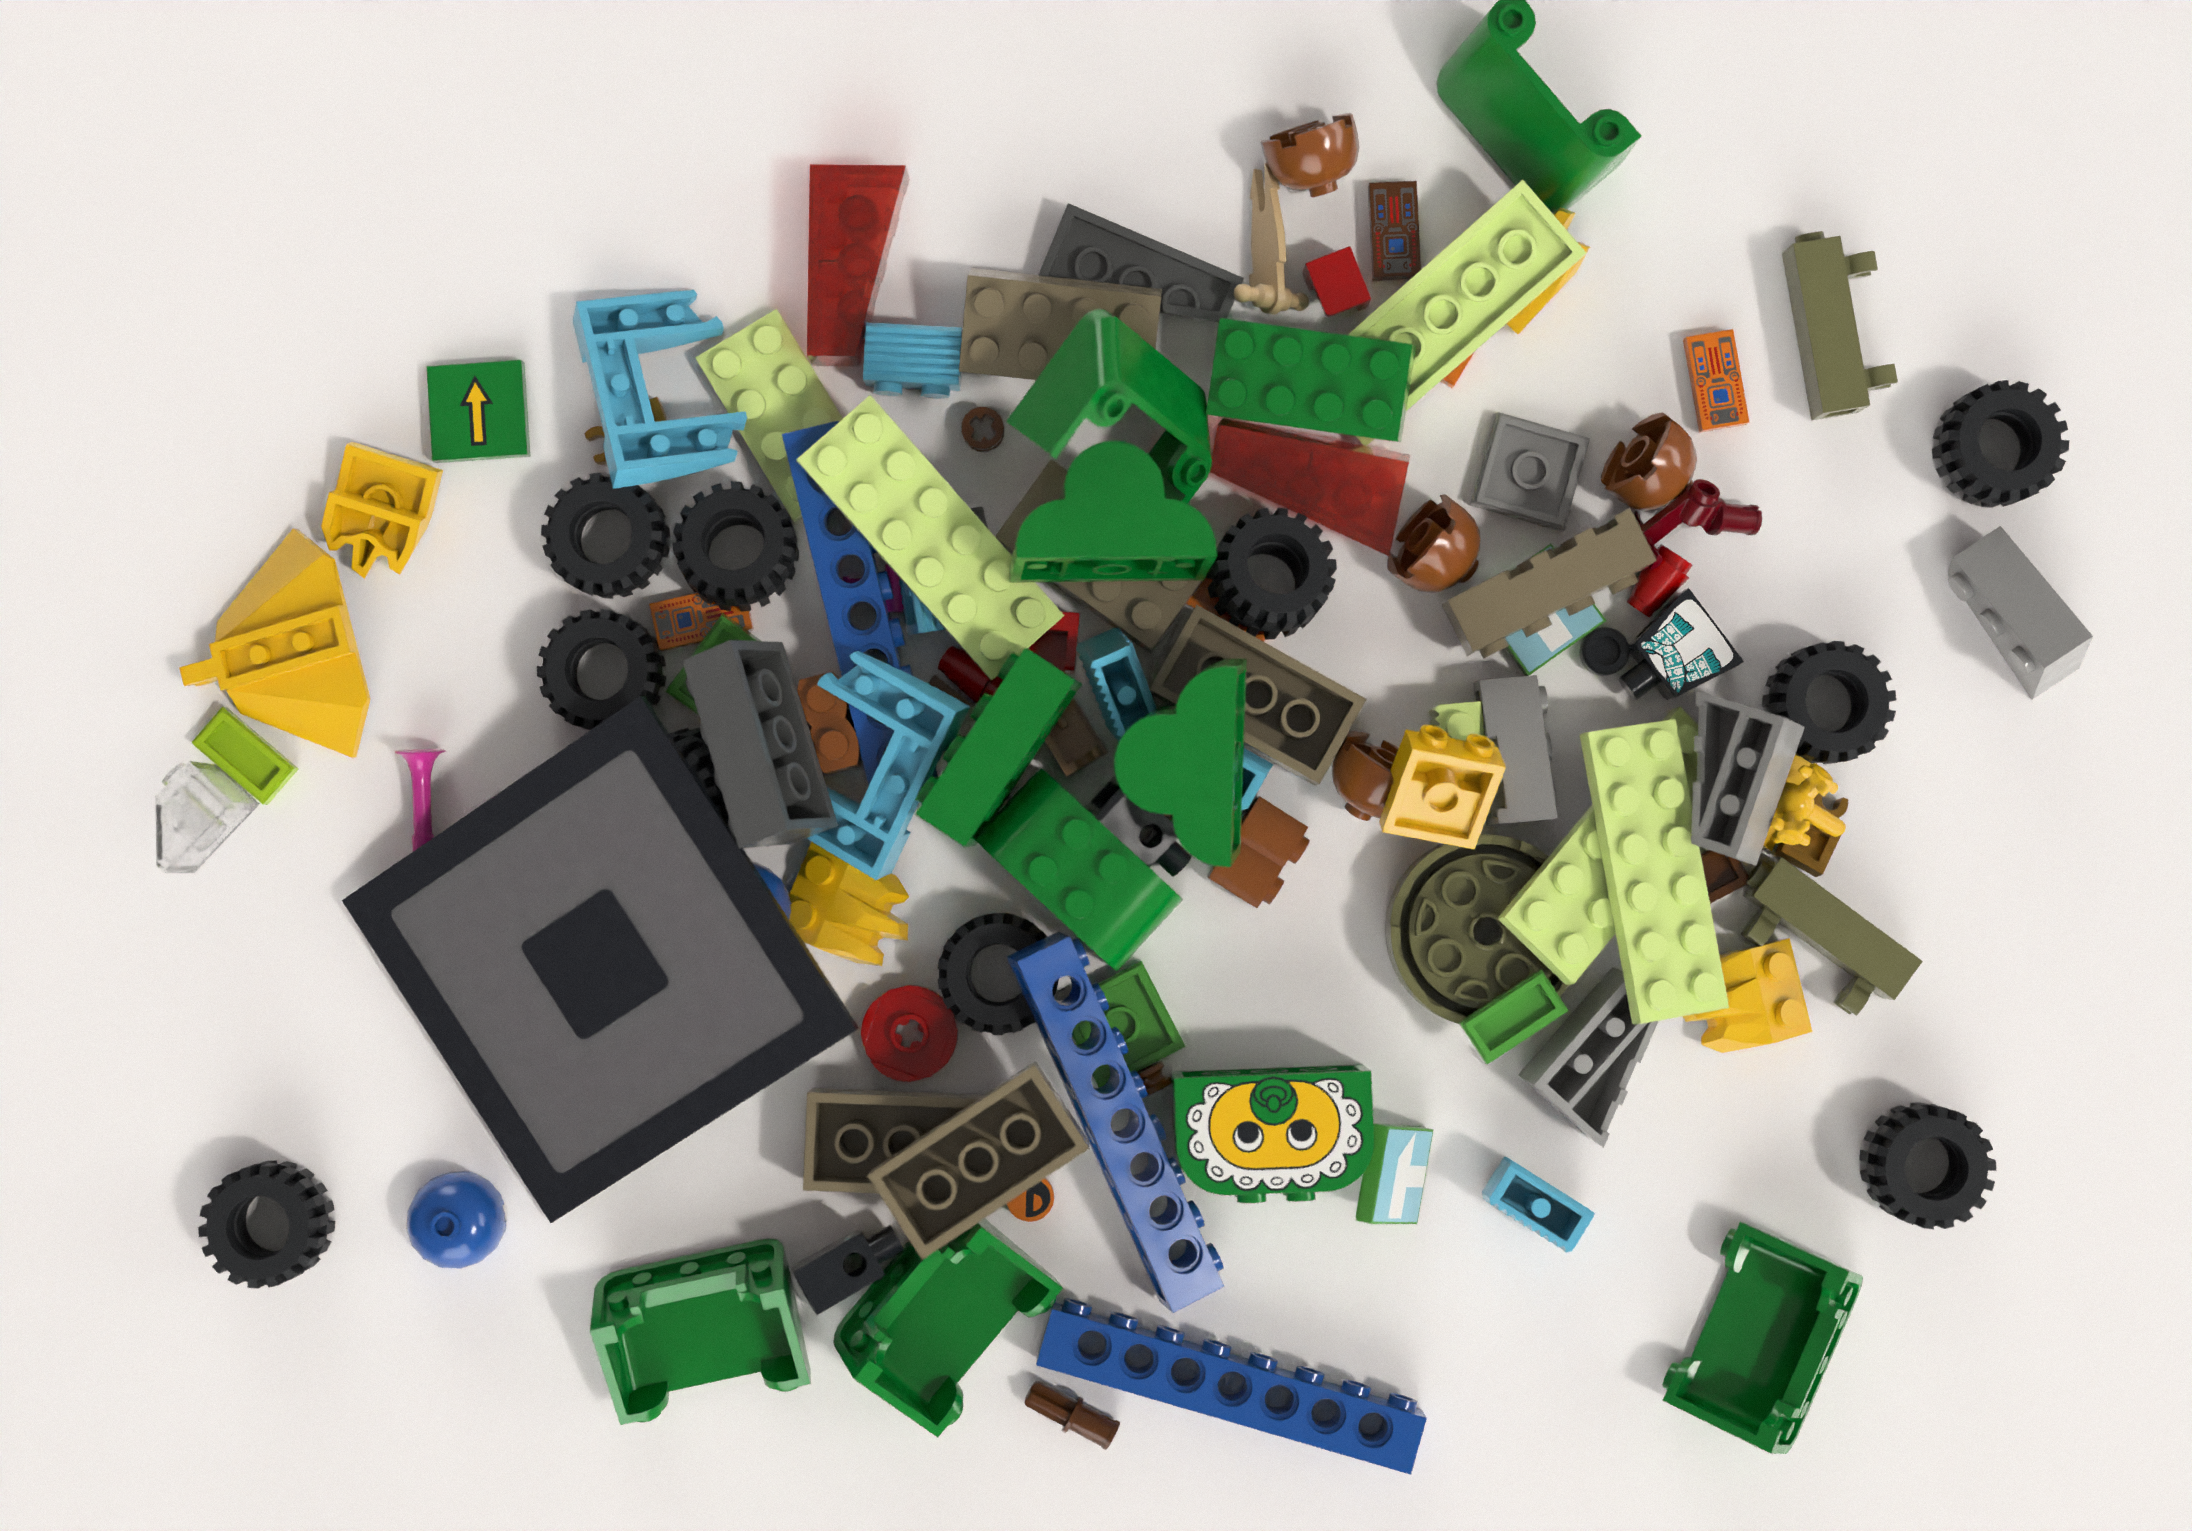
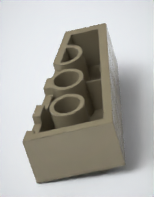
(1549, 584)

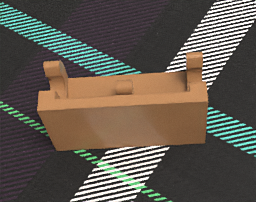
(1074, 741)

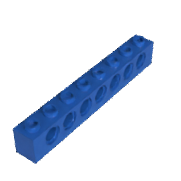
(841, 596)
(1196, 1271)
(1391, 1447)

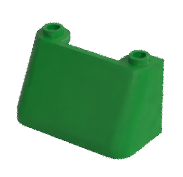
(1522, 119)
(936, 1317)
(697, 1325)
(1765, 1340)

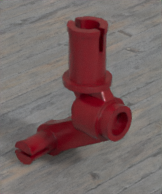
(1703, 508)

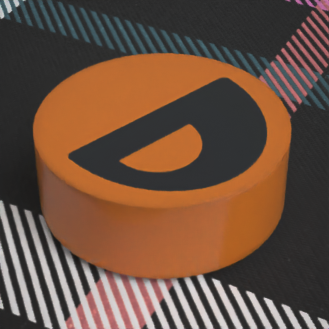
(1034, 1202)

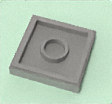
(1530, 471)

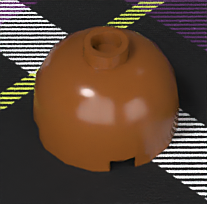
(1313, 154)
(1653, 465)
(1437, 547)
(1363, 774)

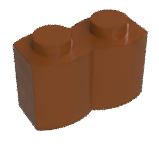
(831, 727)
(1267, 843)

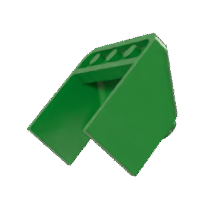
(1098, 378)

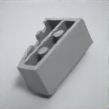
(2019, 611)
(1515, 724)
(1739, 775)
(1591, 1058)

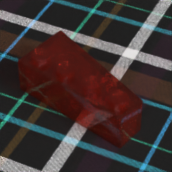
(850, 238)
(1325, 479)

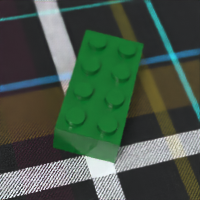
(1310, 379)
(997, 748)

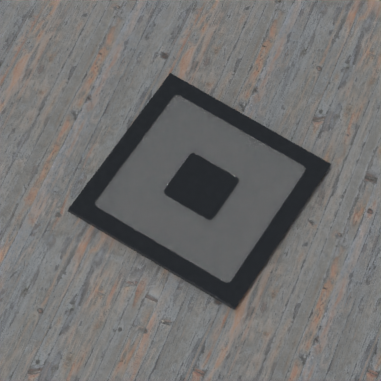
(599, 961)

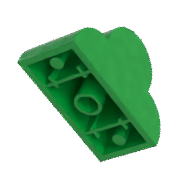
(1113, 526)
(1192, 762)

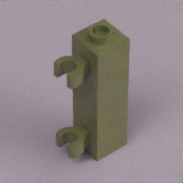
(1827, 325)
(1830, 928)

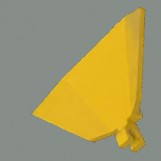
(291, 650)

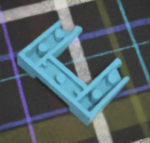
(634, 445)
(924, 725)

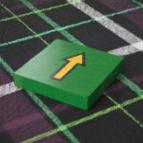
(478, 411)

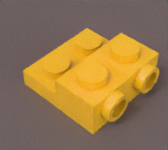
(1442, 787)

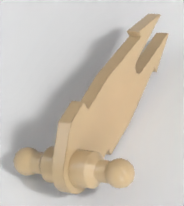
(1268, 248)

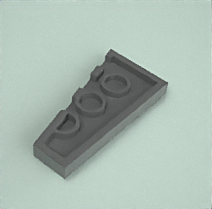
(1109, 253)

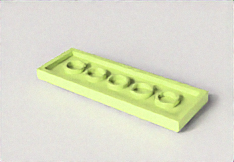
(1474, 287)
(928, 536)
(1653, 871)
(1566, 903)

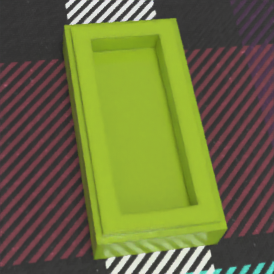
(245, 755)

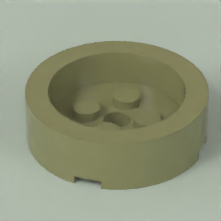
(1434, 921)

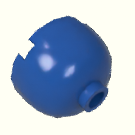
(456, 1220)

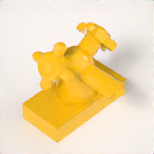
(1797, 806)

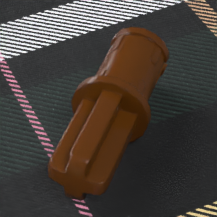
(1072, 1414)

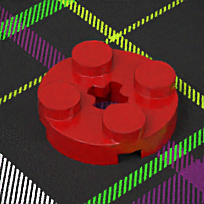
(885, 1046)

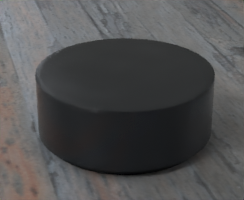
(1604, 651)

